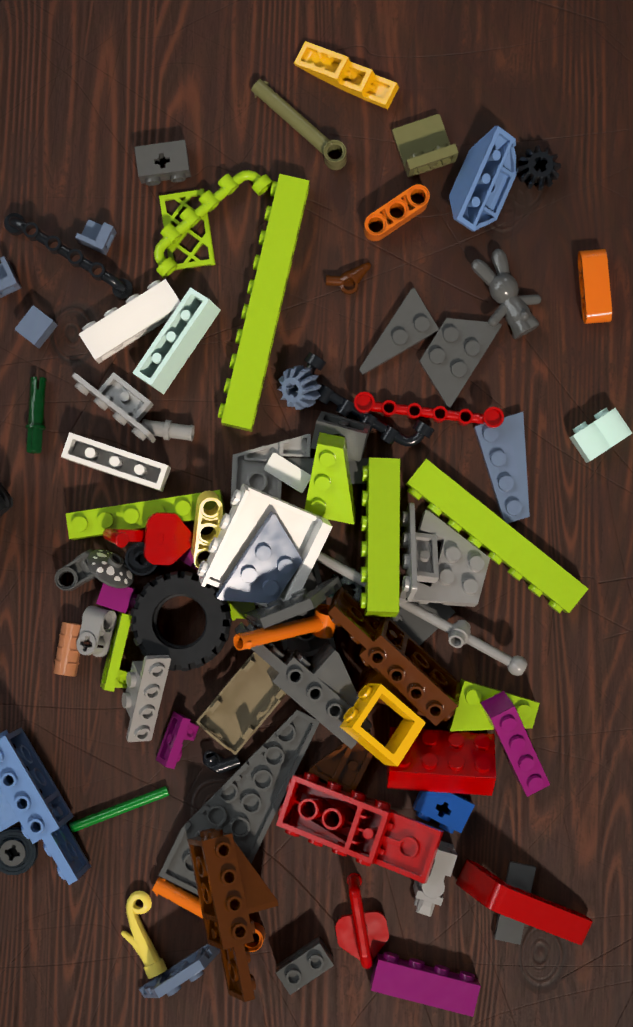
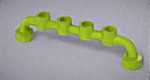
(208, 203)

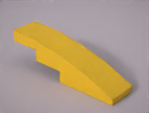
(346, 75)

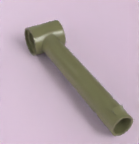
(301, 125)

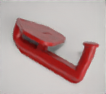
(164, 538)
(361, 932)

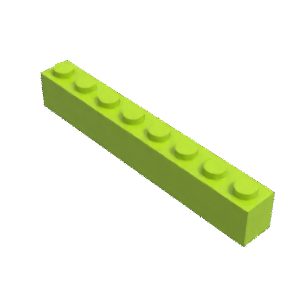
(496, 536)

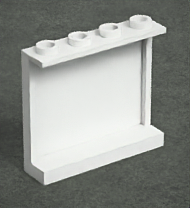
(242, 523)

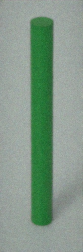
(119, 809)

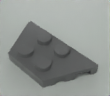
(456, 354)

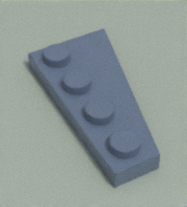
(506, 465)

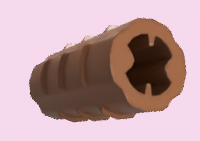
(67, 654)

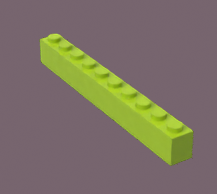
(265, 302)

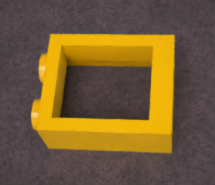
(401, 739)

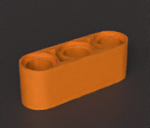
(402, 202)
(594, 286)

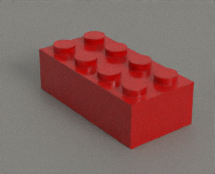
(446, 763)

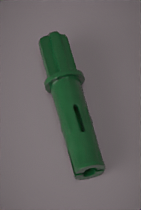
(36, 416)

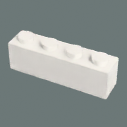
(130, 321)
(116, 462)

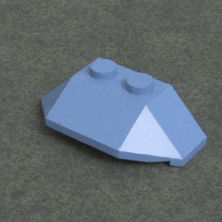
(484, 180)

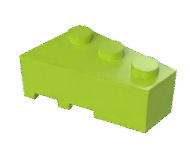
(330, 481)
(471, 715)

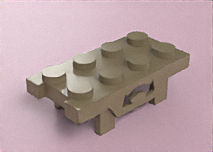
(242, 705)

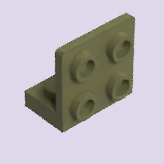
(424, 145)

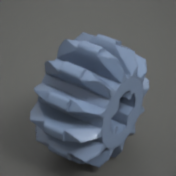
(299, 387)

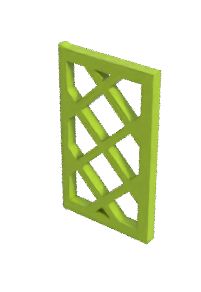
(206, 239)

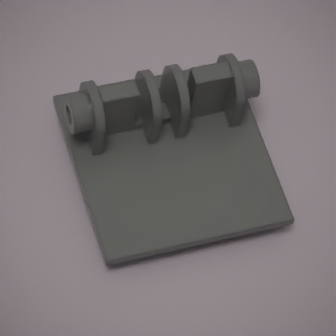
(418, 628)

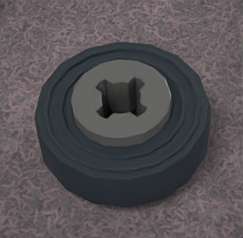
(22, 849)

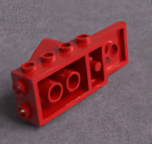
(358, 827)

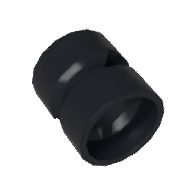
(136, 561)

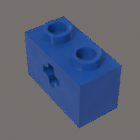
(453, 819)

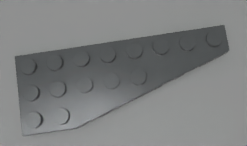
(246, 799)

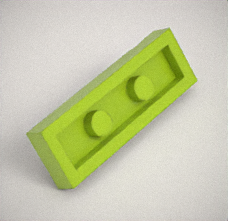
(113, 676)

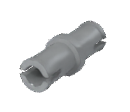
(169, 429)

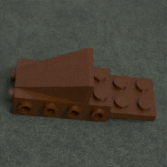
(410, 676)
(227, 895)

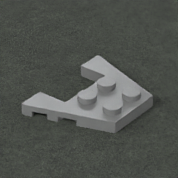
(250, 464)
(459, 564)

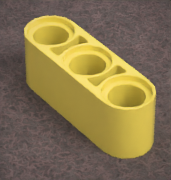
(202, 519)

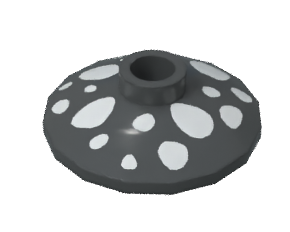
(109, 568)

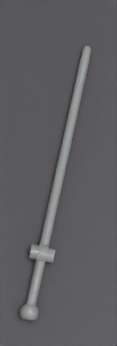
(458, 633)

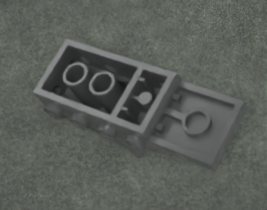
(316, 685)

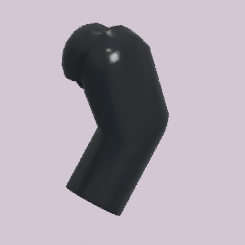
(220, 764)

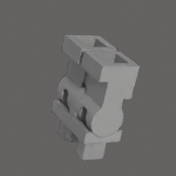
(431, 892)

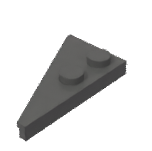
(407, 328)

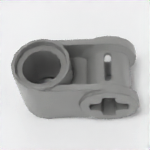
(97, 629)

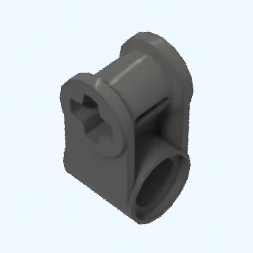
(79, 569)

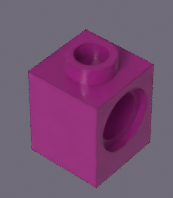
(117, 598)

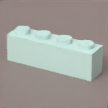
(176, 340)

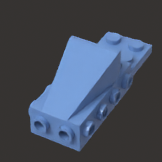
(40, 814)

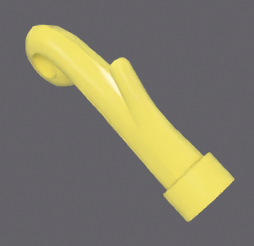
(140, 940)

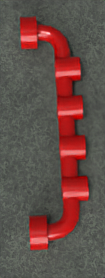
(491, 418)

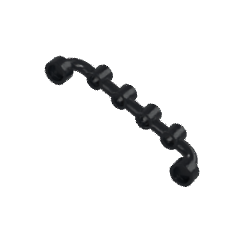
(17, 225)
(347, 408)

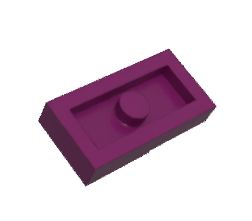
(171, 747)

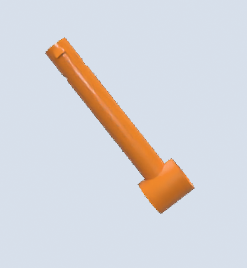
(319, 625)
(191, 903)

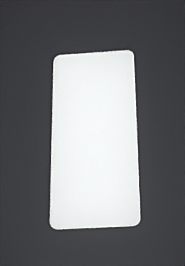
(287, 472)

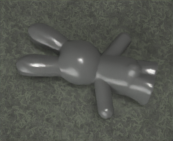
(504, 291)

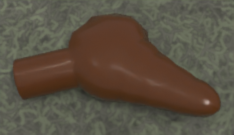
(349, 279)

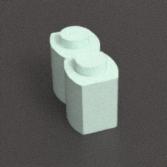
(599, 435)

